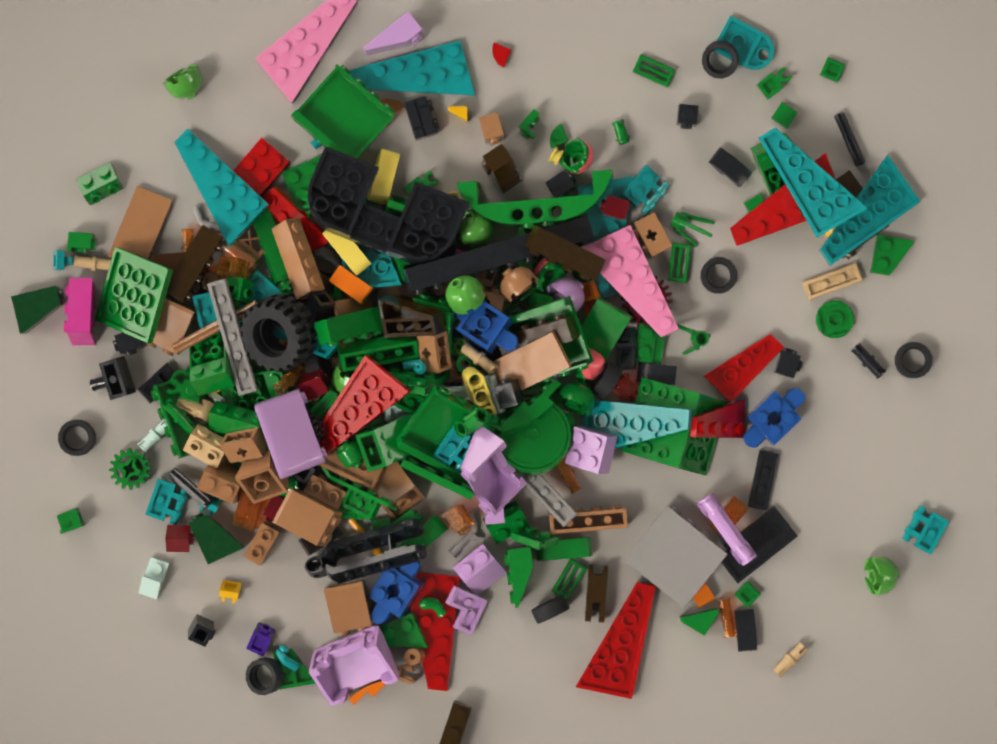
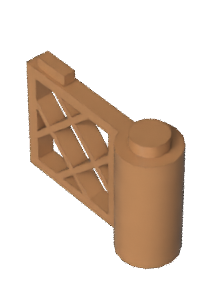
(243, 251)

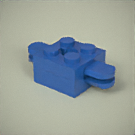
(488, 328)
(773, 418)
(395, 592)

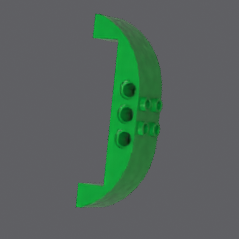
(571, 206)

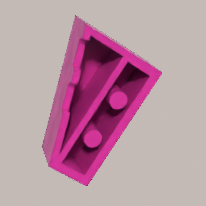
(80, 311)

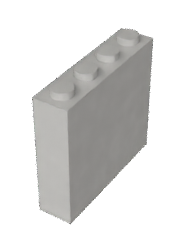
(676, 556)

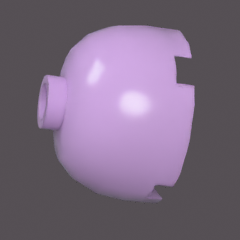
(566, 287)

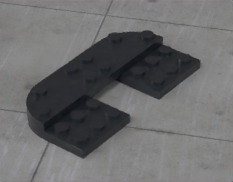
(416, 237)

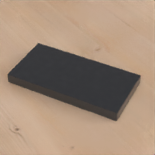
(766, 537)

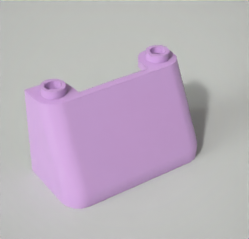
(289, 433)
(489, 472)
(352, 663)

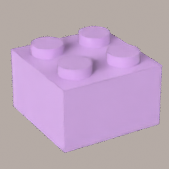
(591, 449)

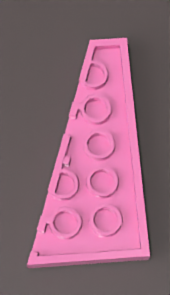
(300, 49)
(633, 279)

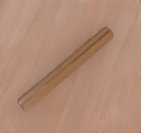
(205, 332)

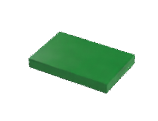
(604, 326)

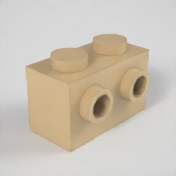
(205, 446)

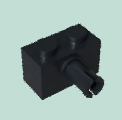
(115, 378)

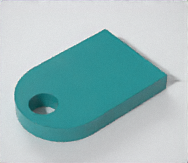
(747, 42)

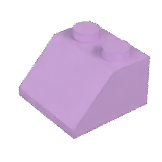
(479, 569)

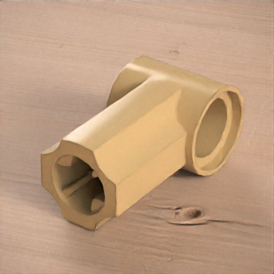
(199, 411)

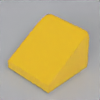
(460, 112)

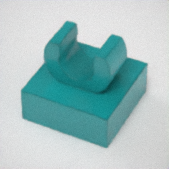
(60, 260)
(216, 502)

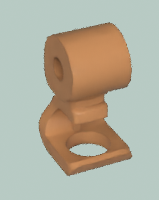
(412, 657)

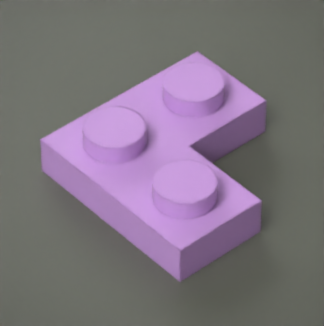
(470, 606)

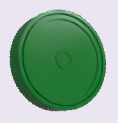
(538, 446)

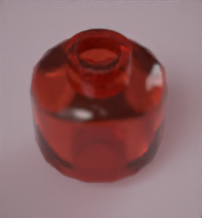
(626, 387)

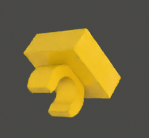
(230, 589)

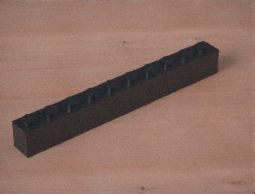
(489, 257)

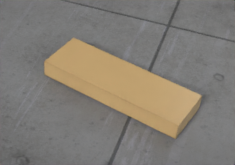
(832, 281)

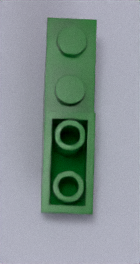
(525, 416)

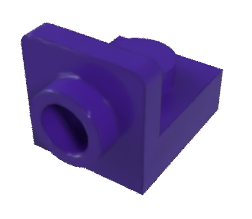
(260, 639)

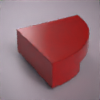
(500, 54)

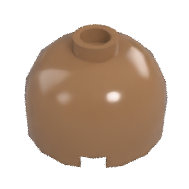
(516, 282)

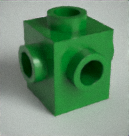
(241, 290)

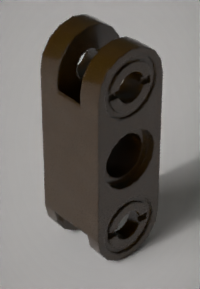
(596, 593)

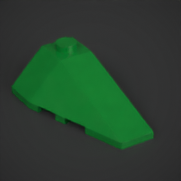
(263, 227)

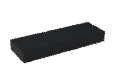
(762, 480)

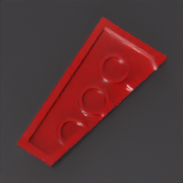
(283, 208)
(741, 369)
(721, 422)

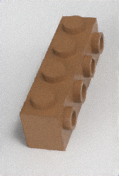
(297, 258)
(592, 520)

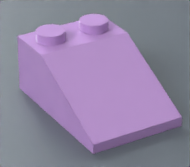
(398, 35)

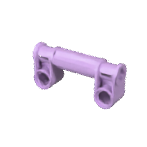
(739, 546)

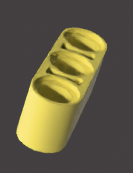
(381, 188)
(349, 252)
(475, 386)

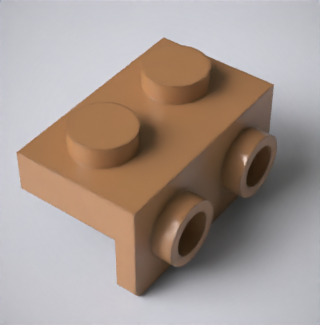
(325, 491)

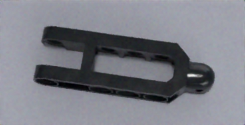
(395, 557)

